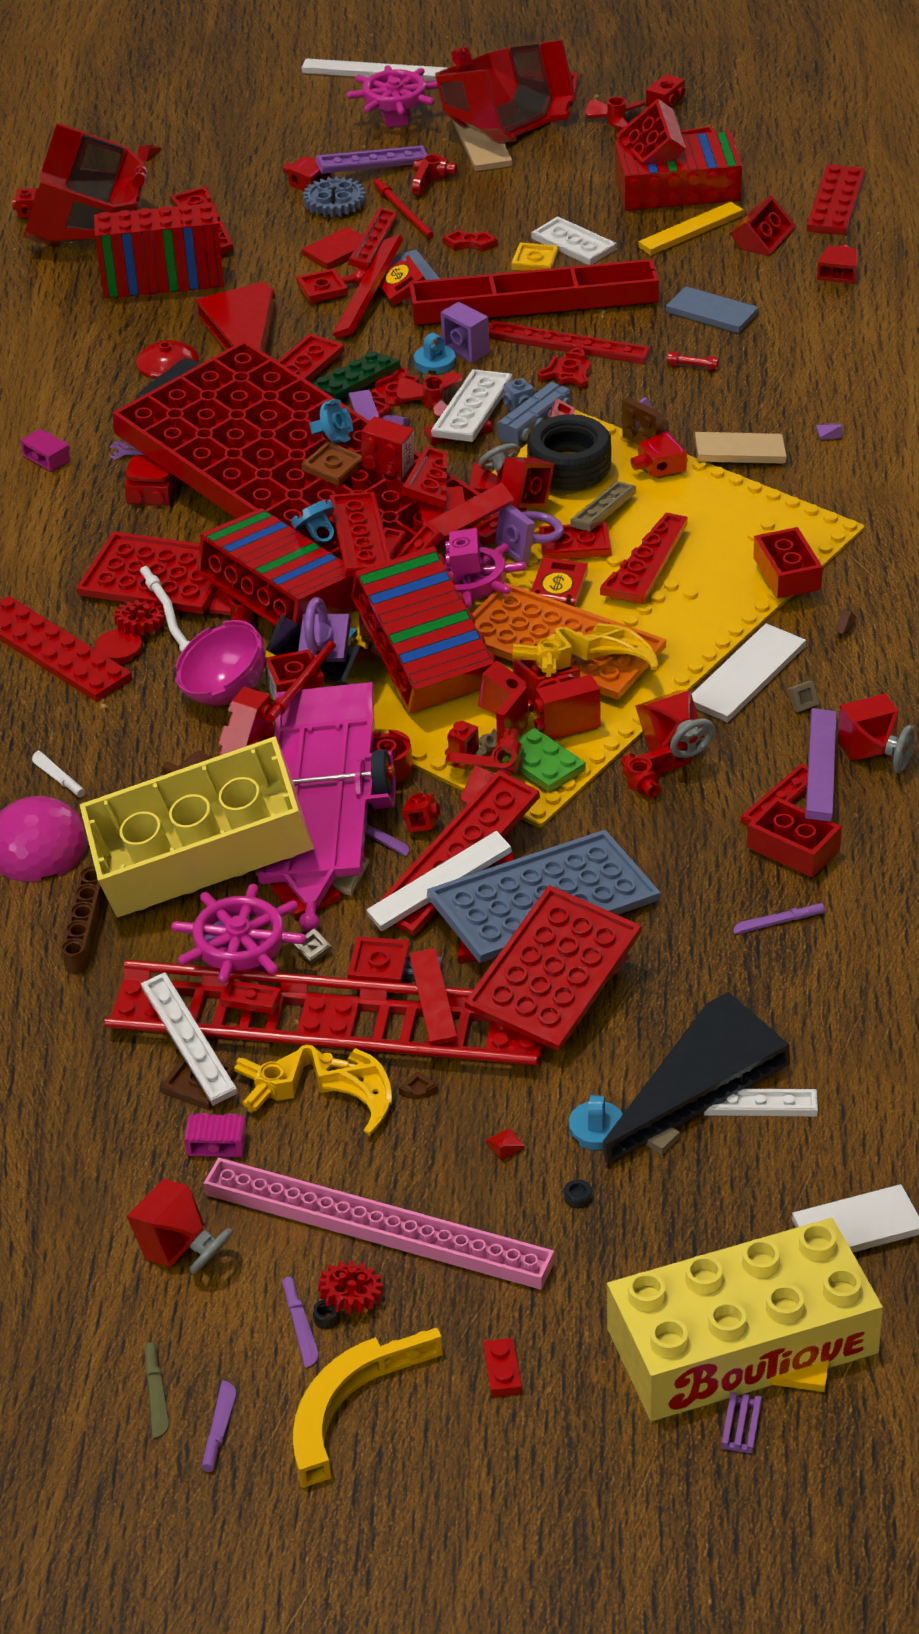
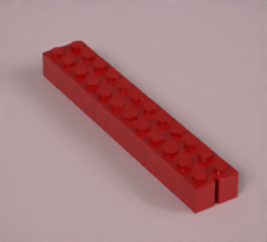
(538, 290)

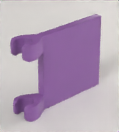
(123, 449)

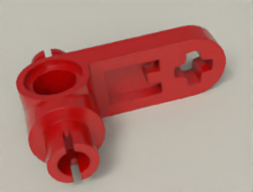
(431, 168)
(507, 746)
(643, 769)

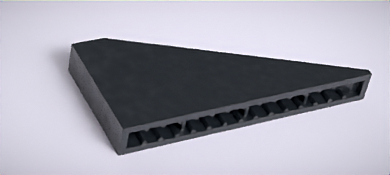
(712, 1060)

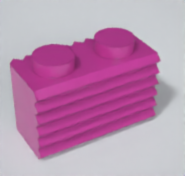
(45, 450)
(215, 1135)

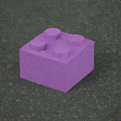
(465, 331)

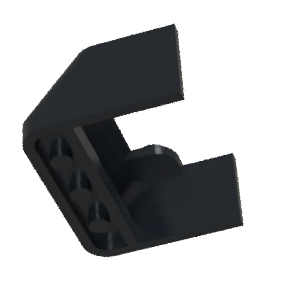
(360, 663)

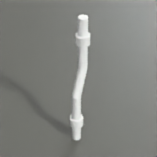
(154, 585)

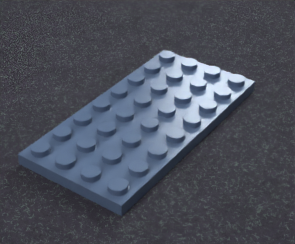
(494, 901)

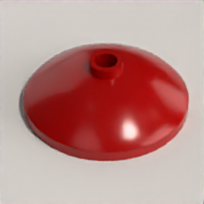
(161, 356)

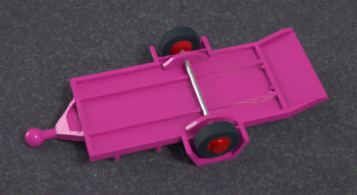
(335, 774)

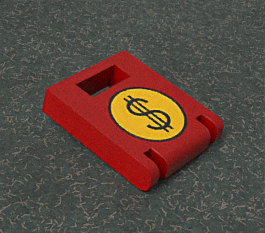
(397, 276)
(560, 580)

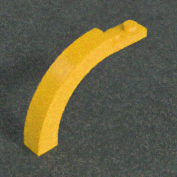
(340, 1380)

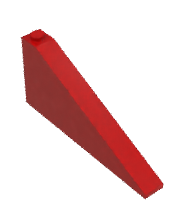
(239, 315)

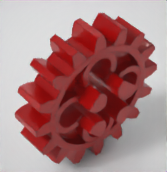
(139, 617)
(361, 1290)

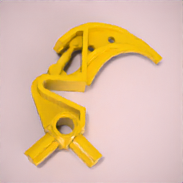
(604, 640)
(358, 1078)

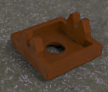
(648, 418)

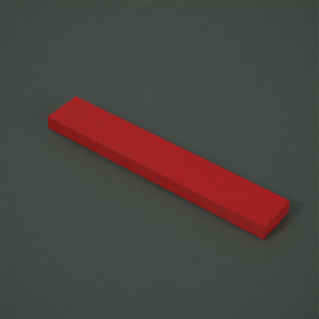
(372, 238)

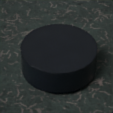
(577, 1194)

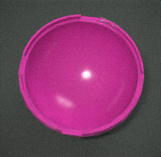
(221, 663)
(40, 838)

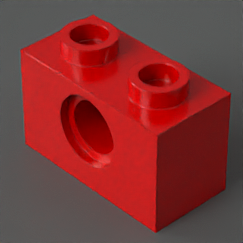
(667, 89)

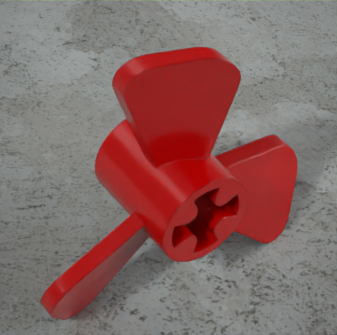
(614, 110)
(430, 392)
(225, 604)

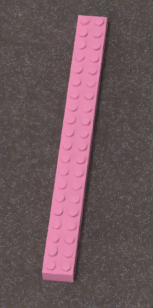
(380, 1223)

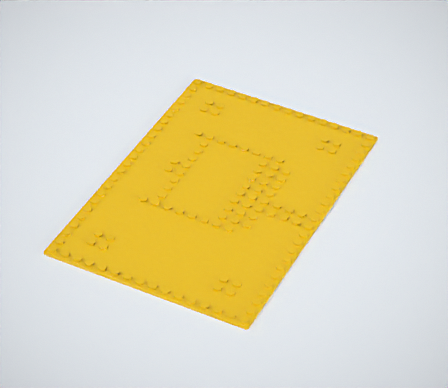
(701, 604)

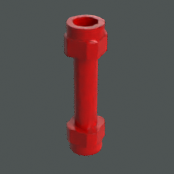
(674, 359)

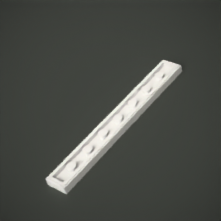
(365, 69)

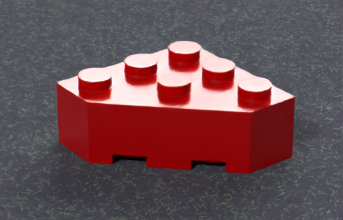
(247, 721)

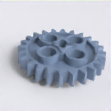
(320, 196)

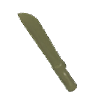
(157, 1403)

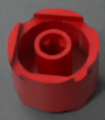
(401, 751)

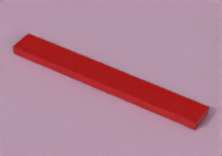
(368, 287)
(567, 342)

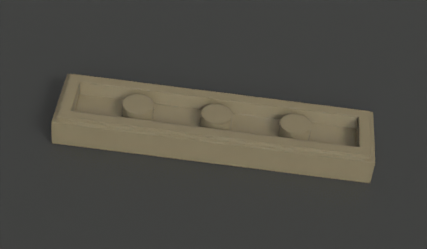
(603, 506)

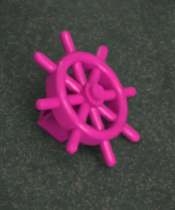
(394, 93)
(469, 566)
(240, 941)

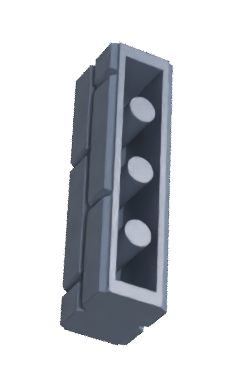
(520, 422)

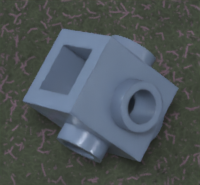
(516, 393)

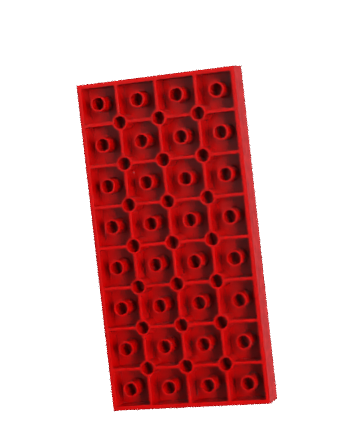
(241, 439)

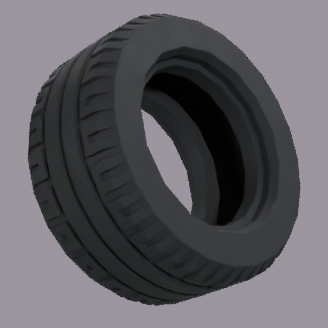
(572, 434)

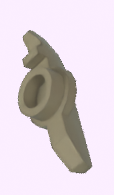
(487, 742)

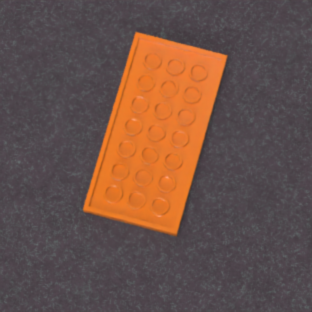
(530, 617)

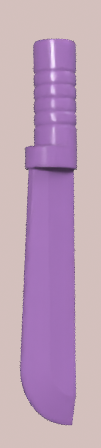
(387, 840)
(793, 914)
(303, 1332)
(220, 1420)

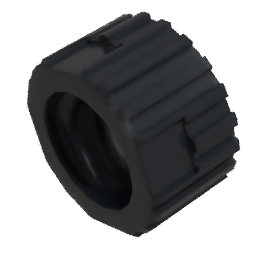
(325, 1322)

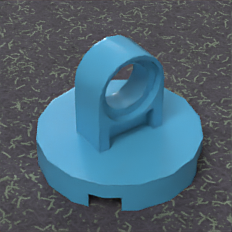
(434, 357)
(333, 422)
(315, 518)
(593, 1121)

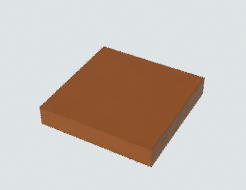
(332, 463)

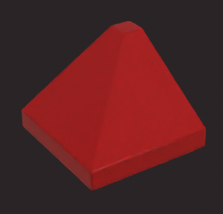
(505, 1144)

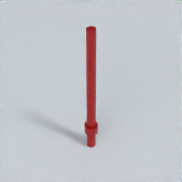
(386, 191)
(281, 704)

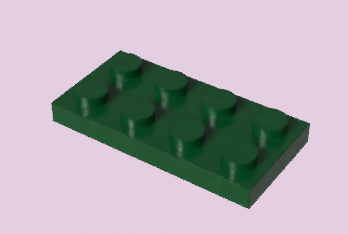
(357, 374)

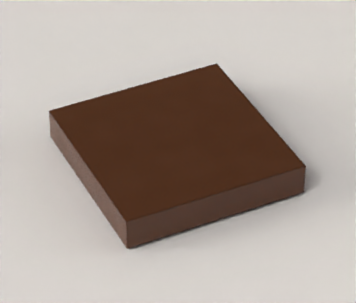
(185, 1087)

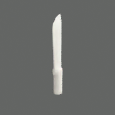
(56, 773)

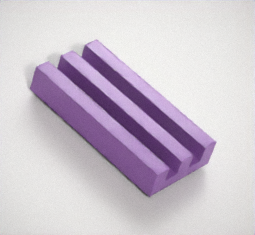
(744, 1402)

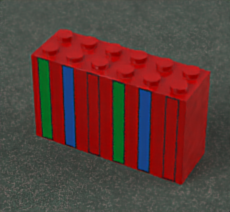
(700, 175)
(159, 250)
(273, 568)
(421, 628)

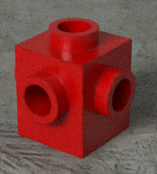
(24, 202)
(421, 812)

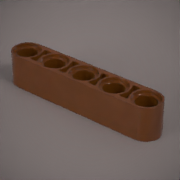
(82, 922)

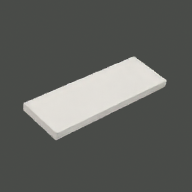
(471, 405)
(747, 672)

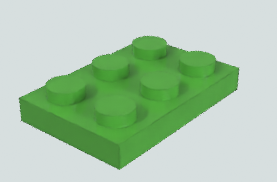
(547, 761)

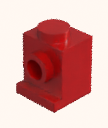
(463, 738)

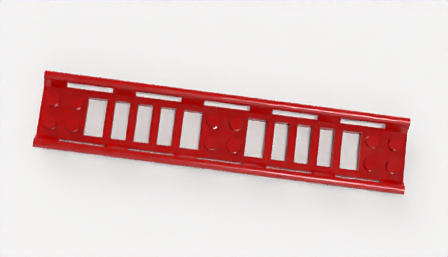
(324, 1018)

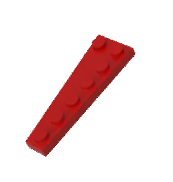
(199, 196)
(643, 567)

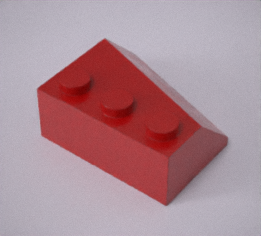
(654, 135)

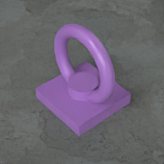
(518, 531)
(324, 627)

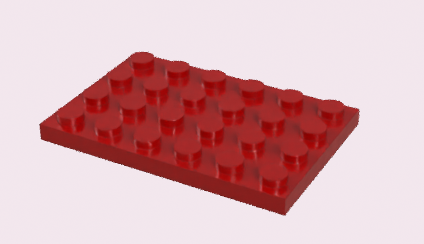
(117, 573)
(553, 967)

